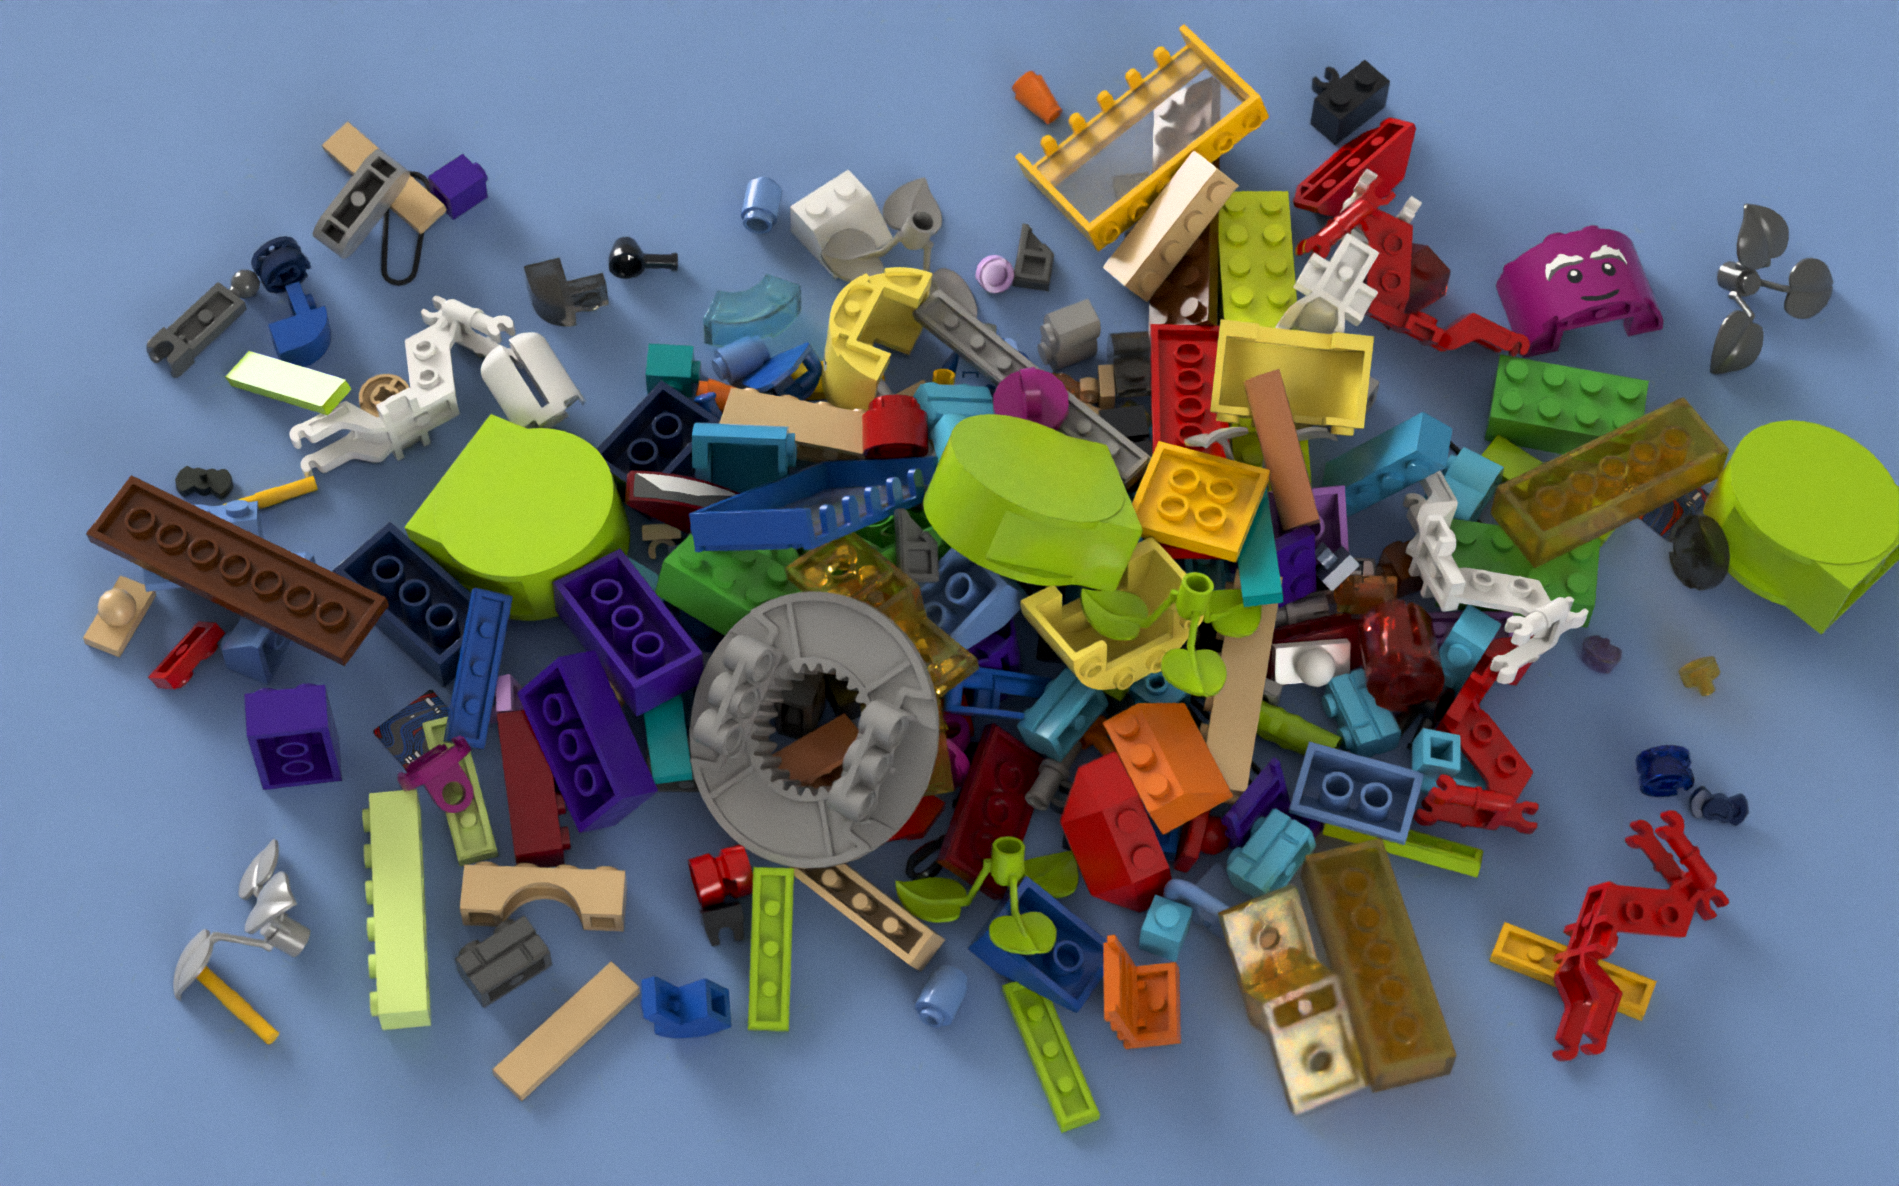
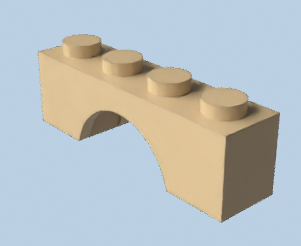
(495, 892)

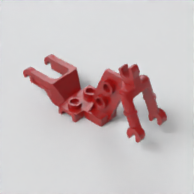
(1392, 279)
(1488, 753)
(1611, 909)

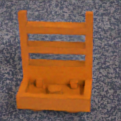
(1141, 999)

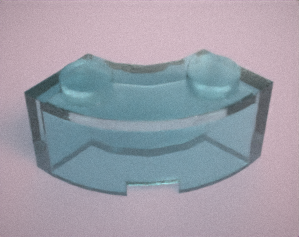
(759, 311)

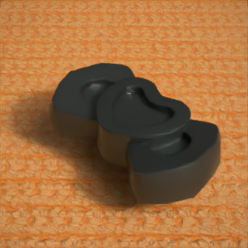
(204, 482)

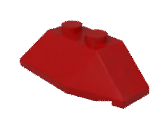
(1380, 150)
(1113, 836)

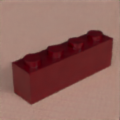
(531, 795)

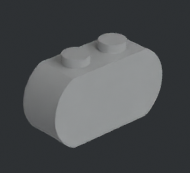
(361, 203)

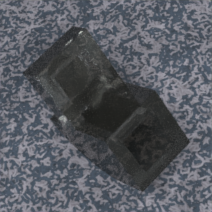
(560, 299)
(1131, 363)

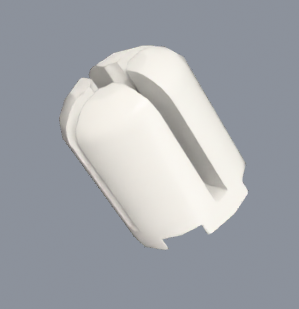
(544, 371)

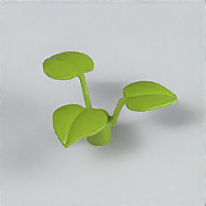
(1194, 672)
(1029, 933)

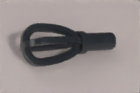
(921, 854)

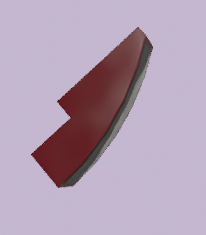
(672, 496)

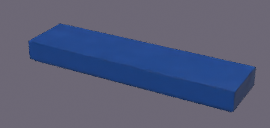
(478, 667)

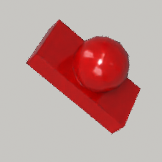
(1200, 834)

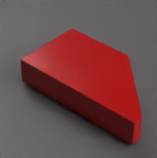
(921, 820)

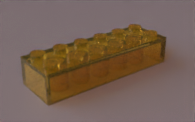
(1608, 482)
(1378, 965)

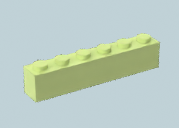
(399, 910)

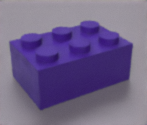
(293, 736)

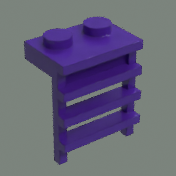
(1295, 563)
(1257, 801)

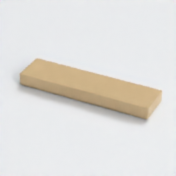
(413, 204)
(566, 1031)

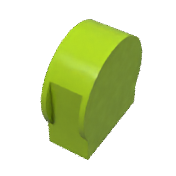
(1033, 503)
(521, 514)
(1806, 518)

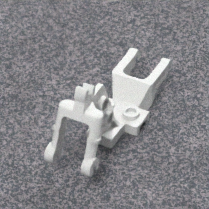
(1336, 287)
(416, 410)
(1453, 585)

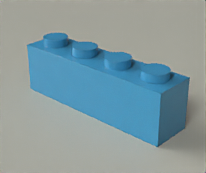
(1390, 461)

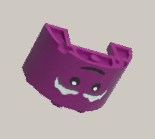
(1577, 284)

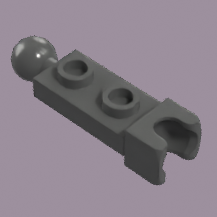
(202, 323)

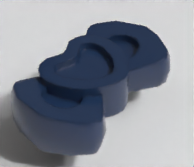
(1718, 806)

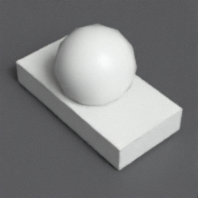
(1310, 661)

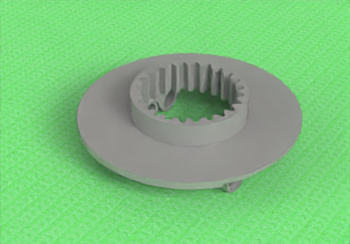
(882, 768)

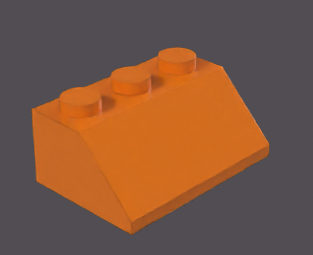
(1168, 762)

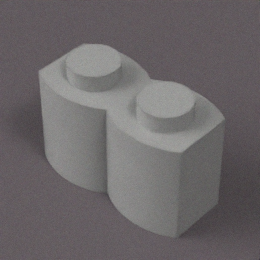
(1069, 335)

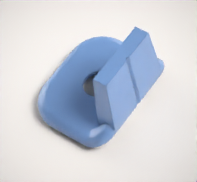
(1207, 897)

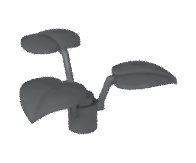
(1760, 239)

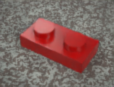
(194, 647)

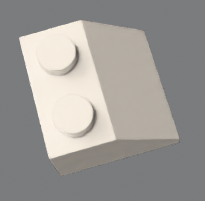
(837, 207)

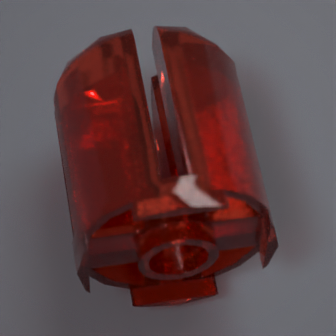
(1399, 655)

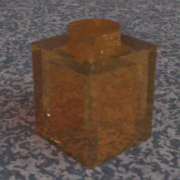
(1363, 591)

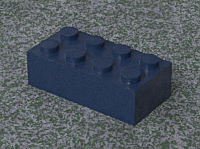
(424, 600)

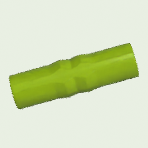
(1291, 730)

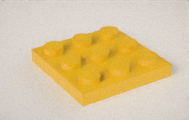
(1199, 500)

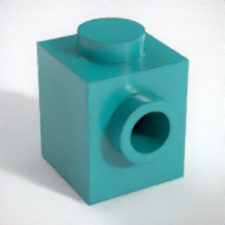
(673, 366)

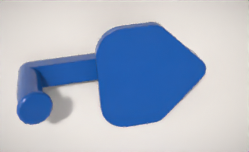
(776, 376)
(987, 688)

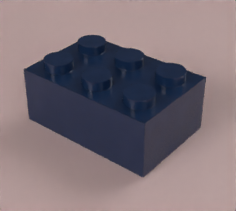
(654, 437)

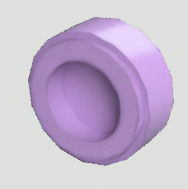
(994, 274)

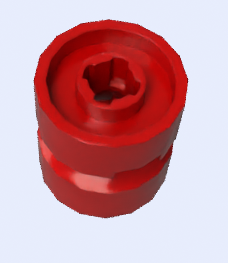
(721, 875)

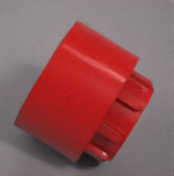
(894, 428)

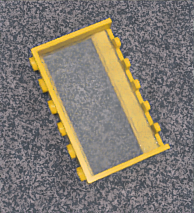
(1133, 148)

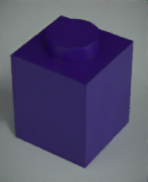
(459, 185)

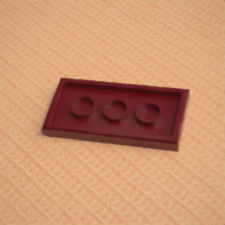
(990, 806)

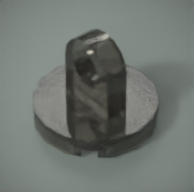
(1699, 552)

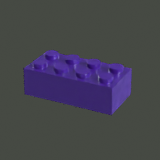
(631, 631)
(587, 741)

